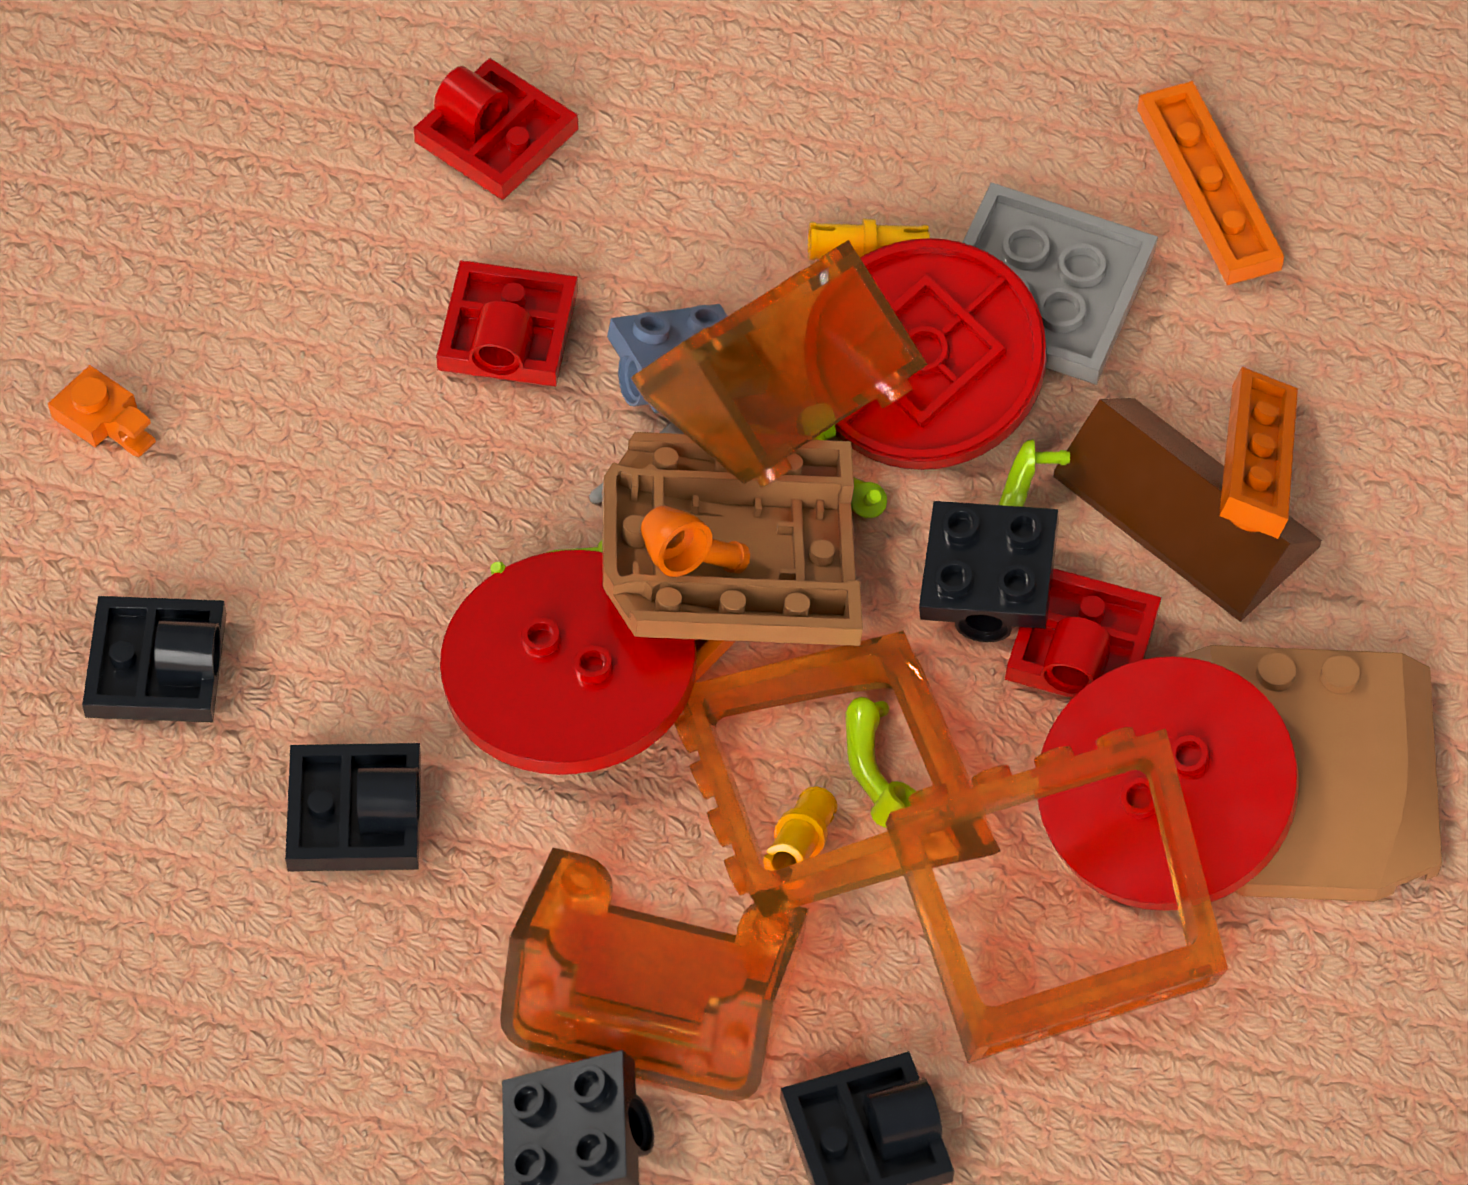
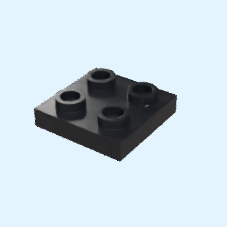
(989, 568)
(154, 659)
(353, 807)
(576, 1124)
(869, 1126)

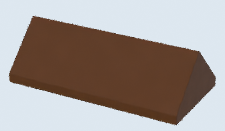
(1169, 502)

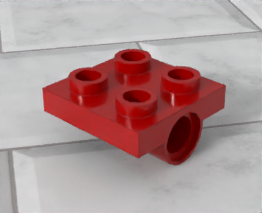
(494, 126)
(507, 323)
(1087, 634)

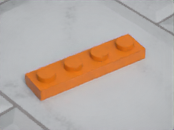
(1210, 183)
(1259, 453)

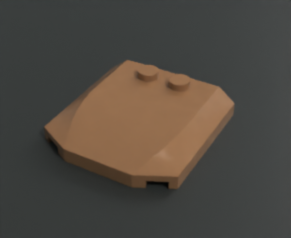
(796, 532)
(1363, 769)

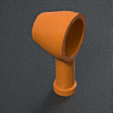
(682, 541)

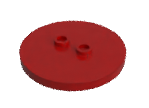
(980, 349)
(553, 672)
(1231, 768)

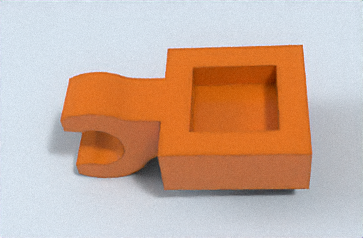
(101, 408)

